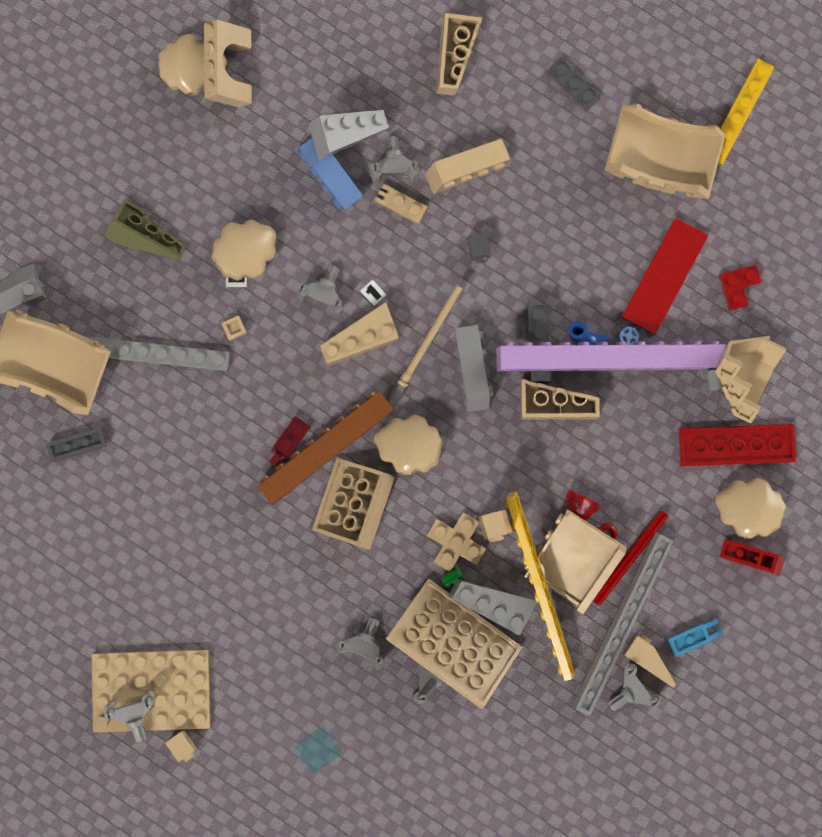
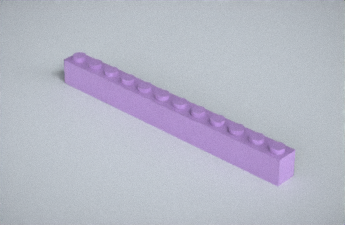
(608, 357)

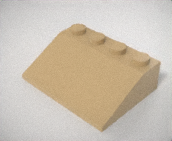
(353, 503)

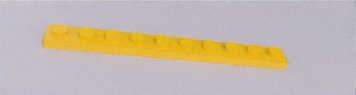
(537, 578)

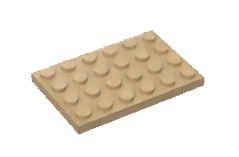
(454, 643)
(177, 680)

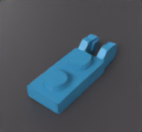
(693, 638)

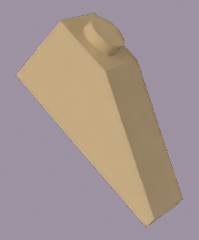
(647, 657)

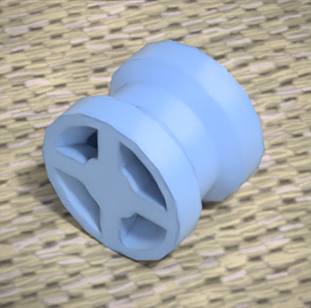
(630, 334)

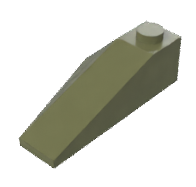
(136, 231)

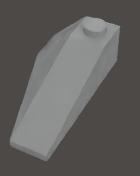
(20, 290)

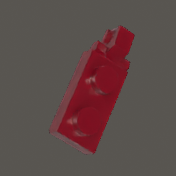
(289, 440)

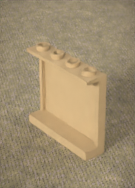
(577, 559)

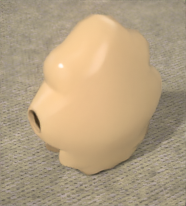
(183, 64)
(244, 249)
(409, 444)
(751, 508)

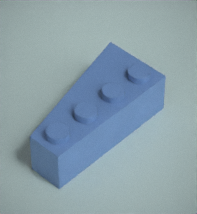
(331, 175)

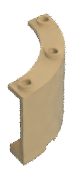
(665, 152)
(51, 360)

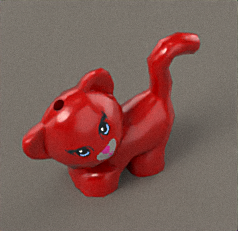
(584, 508)

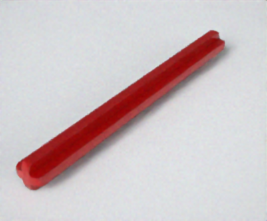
(630, 557)

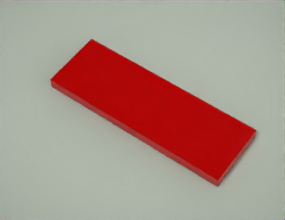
(664, 276)
(737, 445)

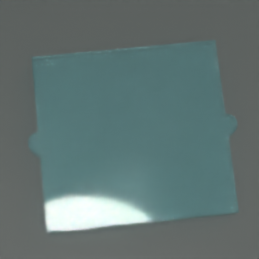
(318, 750)

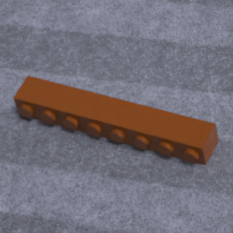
(324, 449)

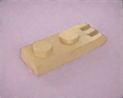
(401, 204)

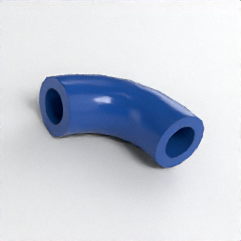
(579, 333)

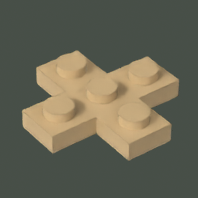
(456, 542)

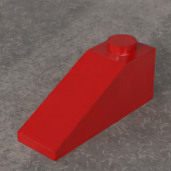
(752, 557)

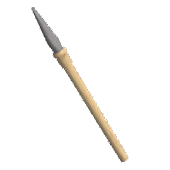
(398, 390)

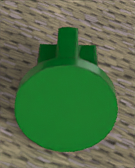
(452, 576)

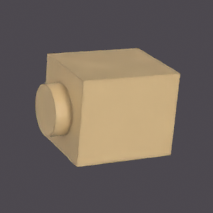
(181, 746)

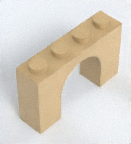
(217, 83)

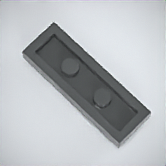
(573, 84)
(76, 444)

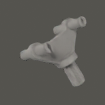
(394, 162)
(323, 291)
(364, 644)
(427, 684)
(633, 691)
(131, 714)

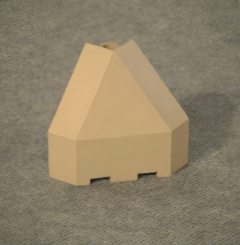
(745, 371)

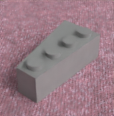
(344, 130)
(473, 368)
(499, 606)

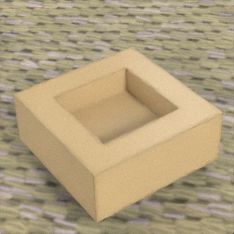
(234, 328)

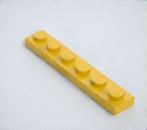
(743, 105)

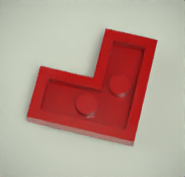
(734, 284)

